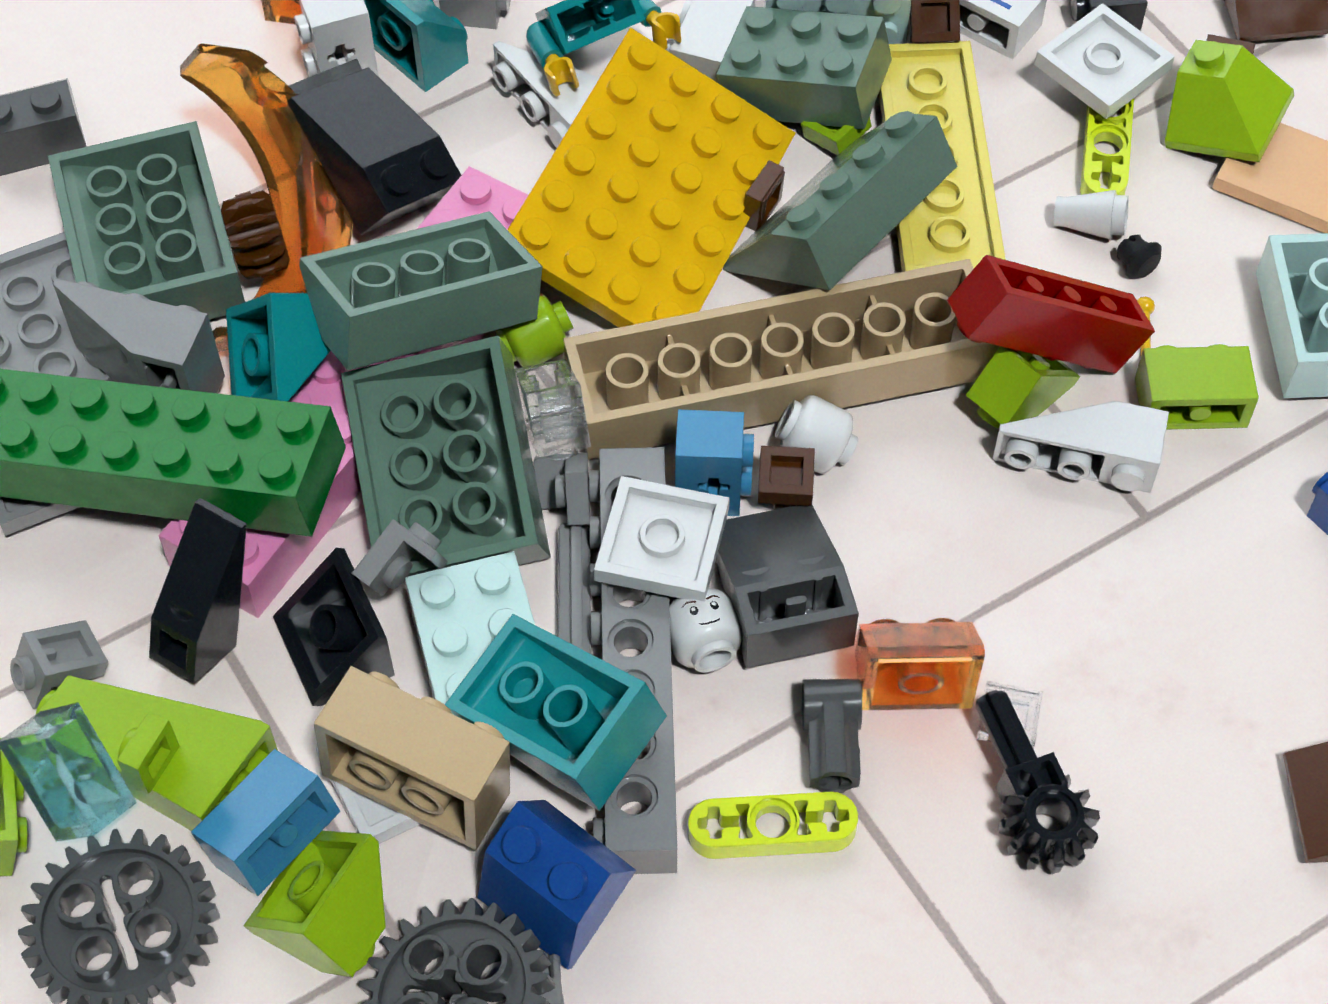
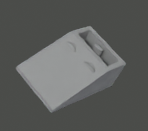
(141, 338)

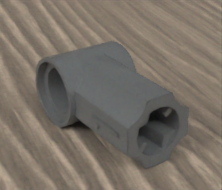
(833, 719)

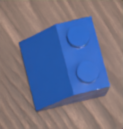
(552, 877)

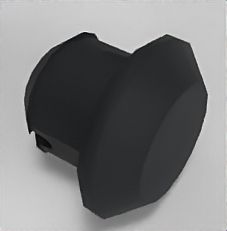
(1139, 256)

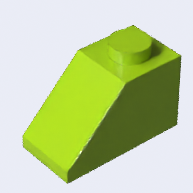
(1019, 386)

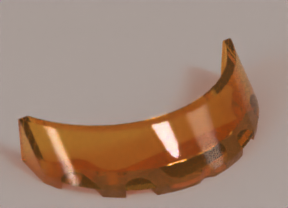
(300, 189)

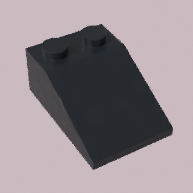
(374, 148)

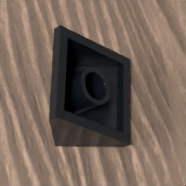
(332, 627)

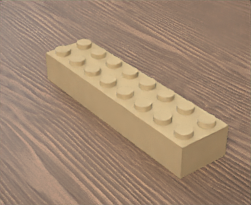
(757, 356)

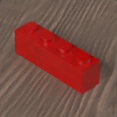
(1049, 315)

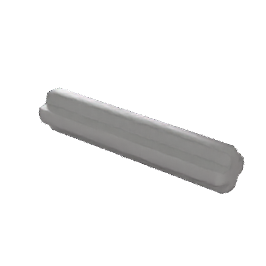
(574, 585)

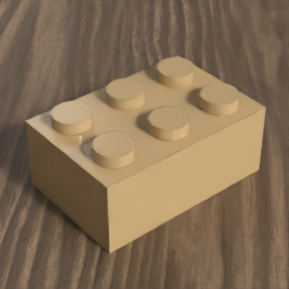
(414, 756)

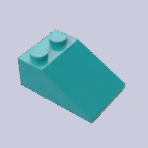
(560, 709)

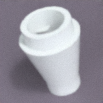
(1093, 213)

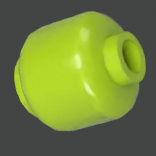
(539, 338)

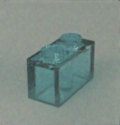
(67, 772)

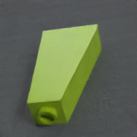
(212, 754)

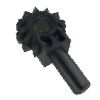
(1034, 788)

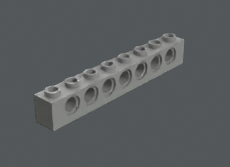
(647, 838)

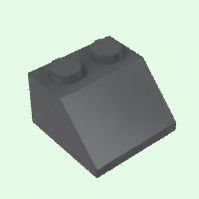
(37, 125)

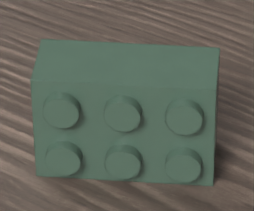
(807, 65)

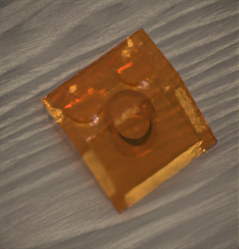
(918, 664)

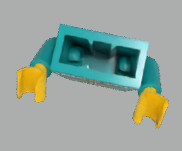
(581, 22)

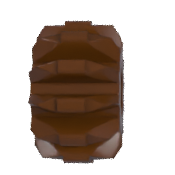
(255, 234)

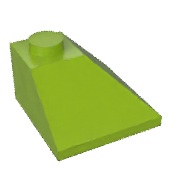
(1225, 103)
(326, 904)

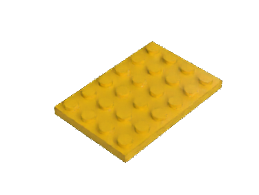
(647, 187)

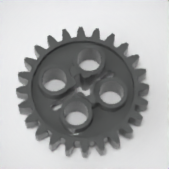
(173, 903)
(468, 945)

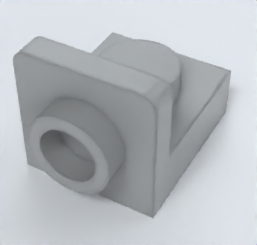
(565, 486)
(390, 556)
(51, 655)

